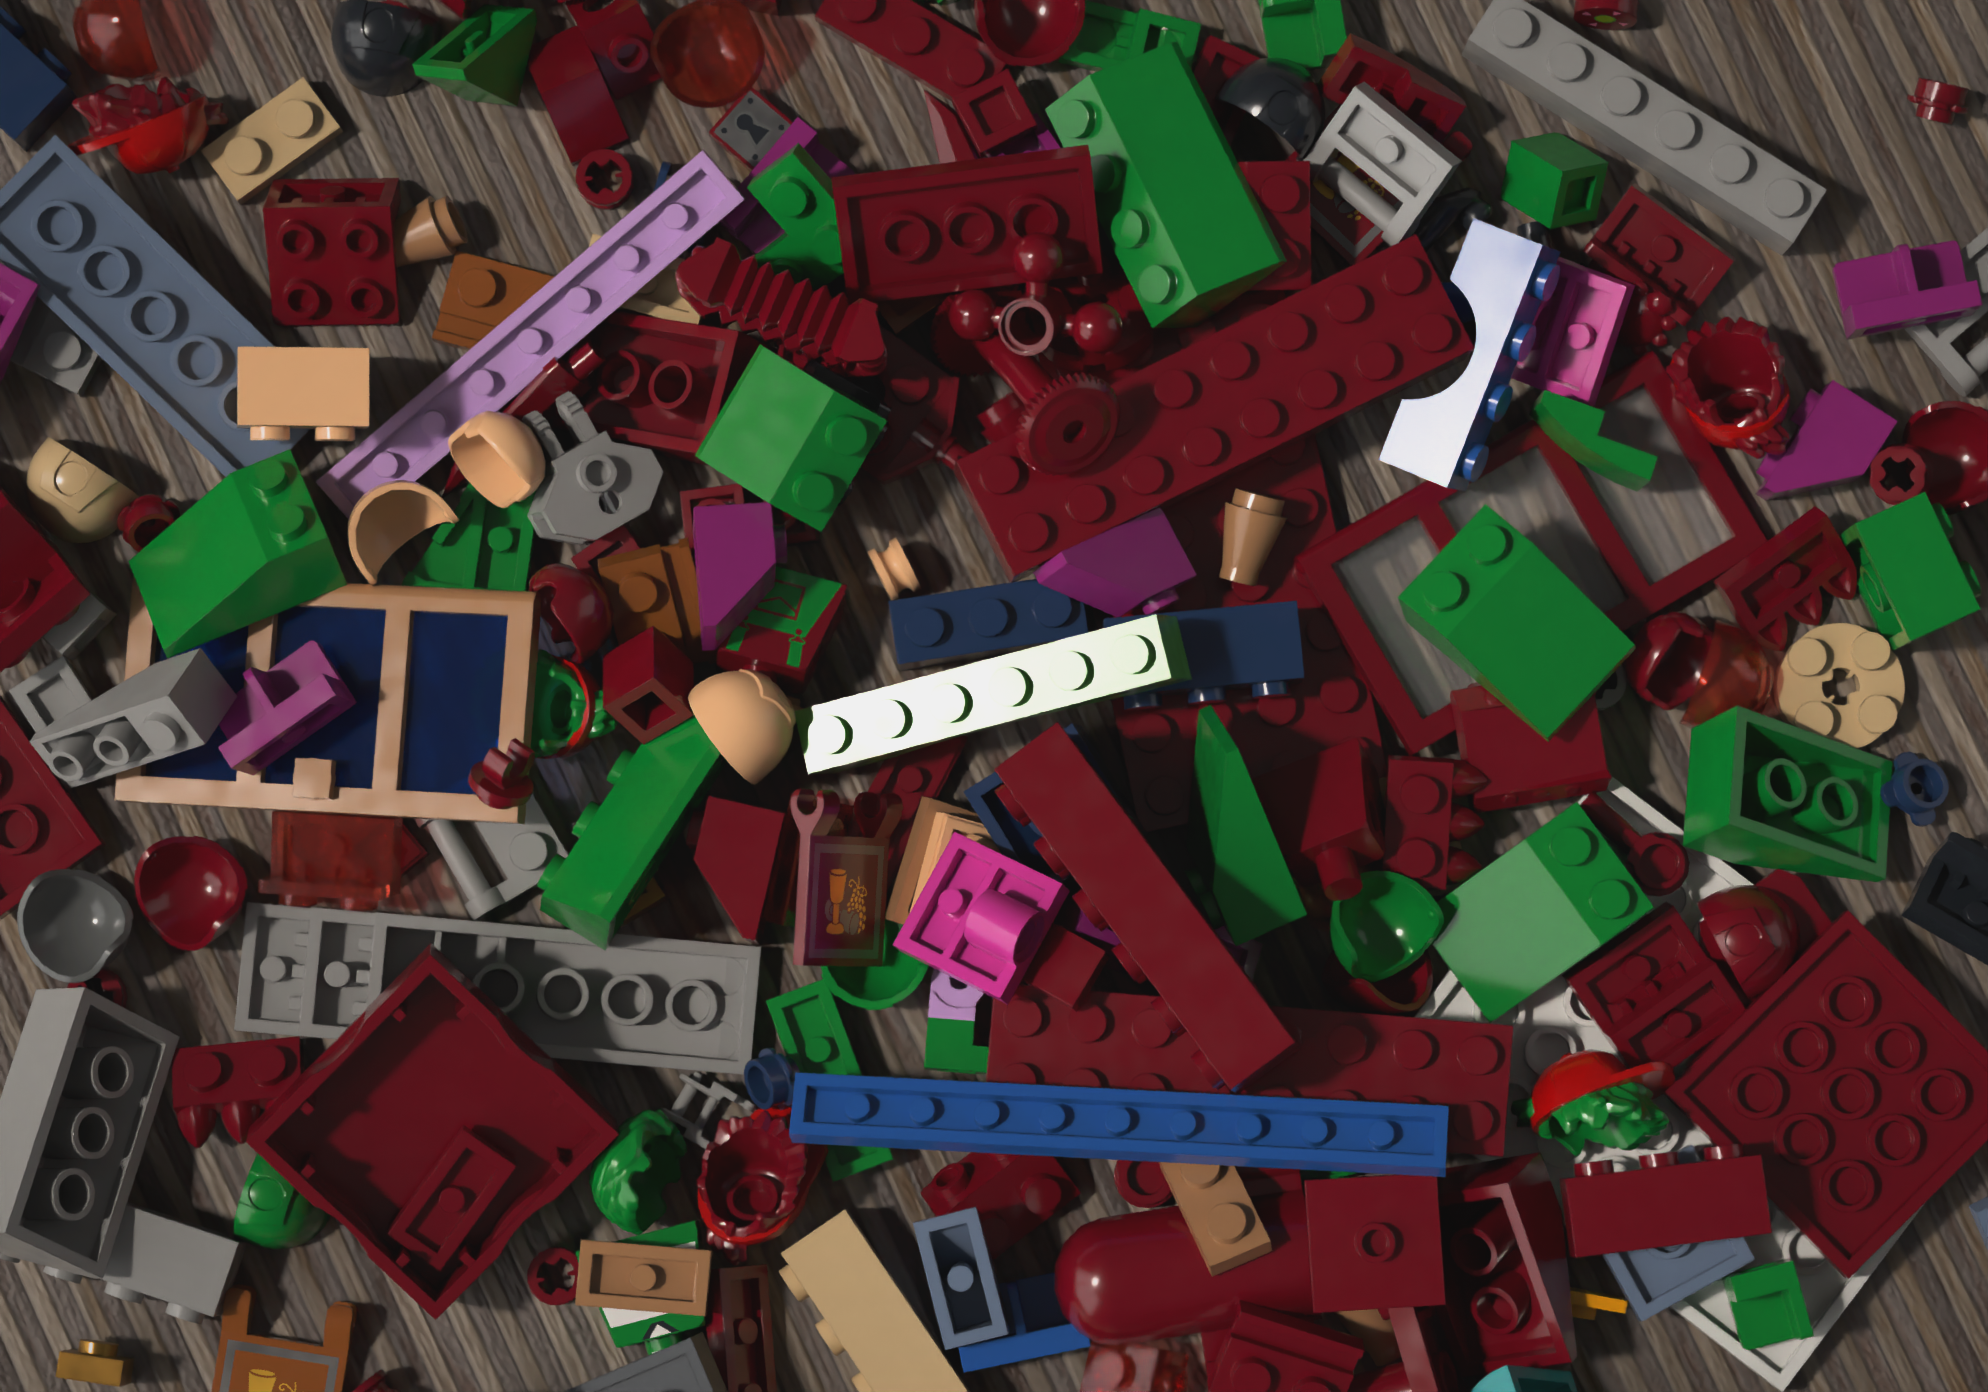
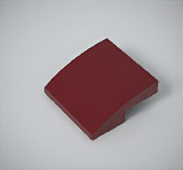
(1655, 991)

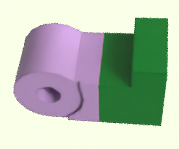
(952, 1028)

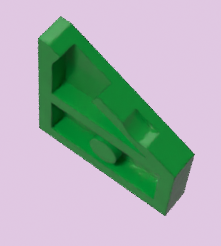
(482, 550)

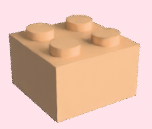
(302, 390)

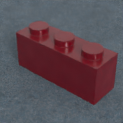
(1665, 1201)

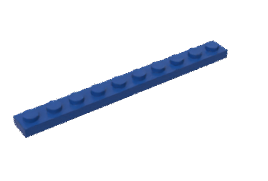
(1120, 1124)

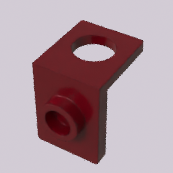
(619, 42)

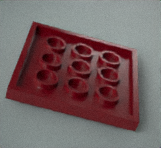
(1846, 1091)

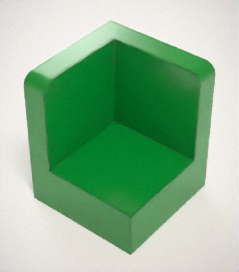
(1554, 180)
(1767, 1304)

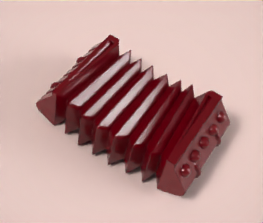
(780, 309)

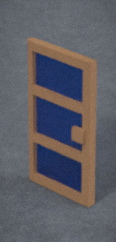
(433, 688)

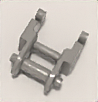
(716, 1092)

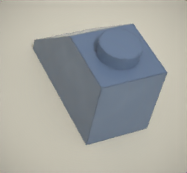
(961, 1278)

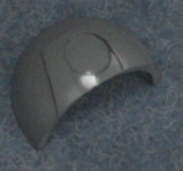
(73, 924)

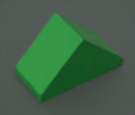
(483, 55)

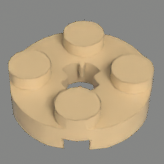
(1865, 658)

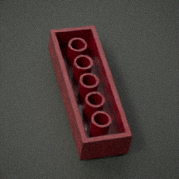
(1146, 908)

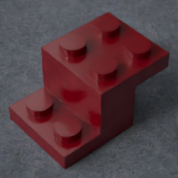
(35, 584)

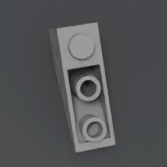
(138, 721)

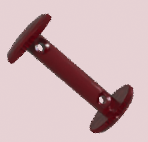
(1064, 419)

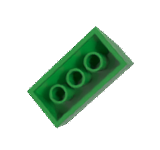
(1167, 187)
(630, 831)

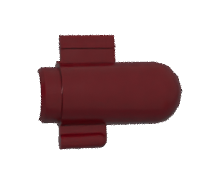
(1147, 1280)

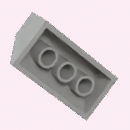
(76, 1126)

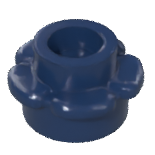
(771, 1079)

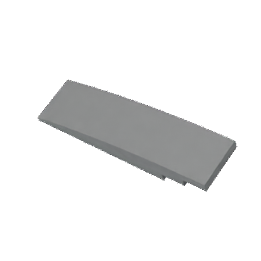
(623, 1005)

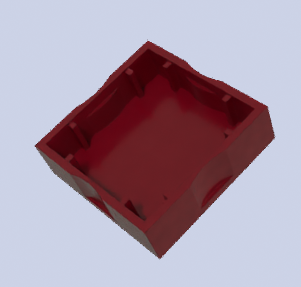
(393, 1096)

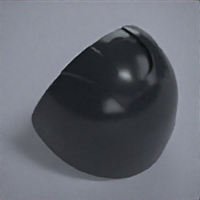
(380, 43)
(1281, 97)

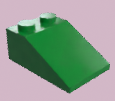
(237, 557)
(1515, 623)
(1785, 798)
(1234, 851)
(1536, 912)

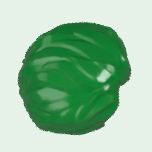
(635, 1169)

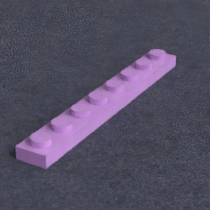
(538, 330)

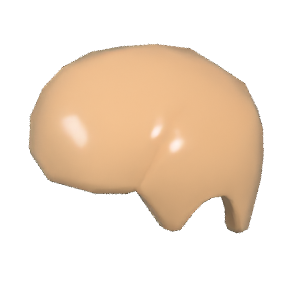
(499, 457)

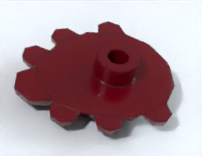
(1645, 320)

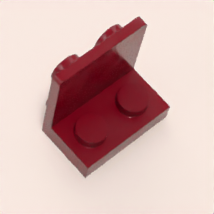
(332, 251)

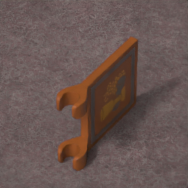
(278, 1364)

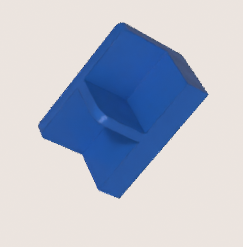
(1035, 1327)

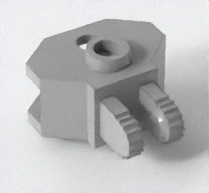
(592, 469)

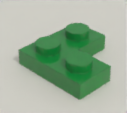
(803, 204)

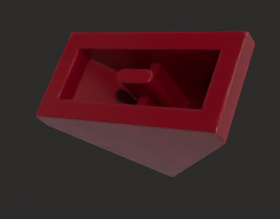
(575, 94)

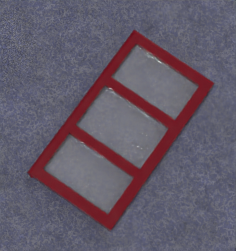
(1613, 543)

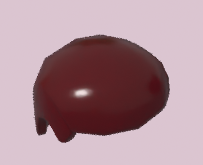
(574, 608)
(1668, 659)

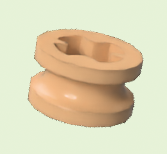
(894, 569)

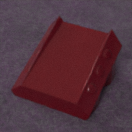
(1518, 760)

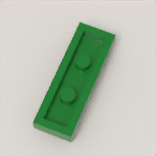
(819, 1044)

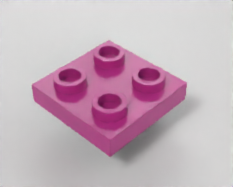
(1576, 333)
(981, 917)

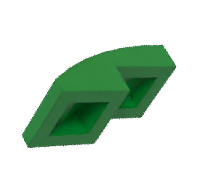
(1118, 34)
(1576, 430)

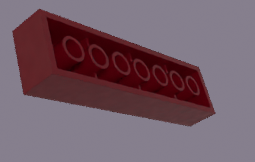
(1227, 405)
(1342, 1056)

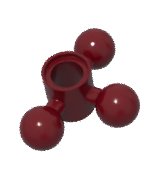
(1037, 260)

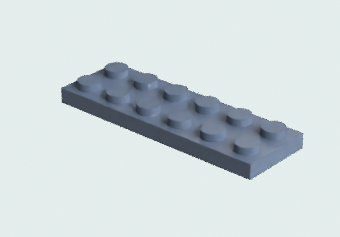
(132, 301)

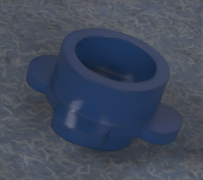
(1929, 782)

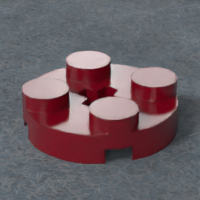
(1106, 287)

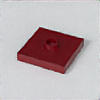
(1374, 1242)

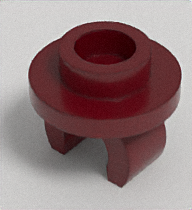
(503, 778)

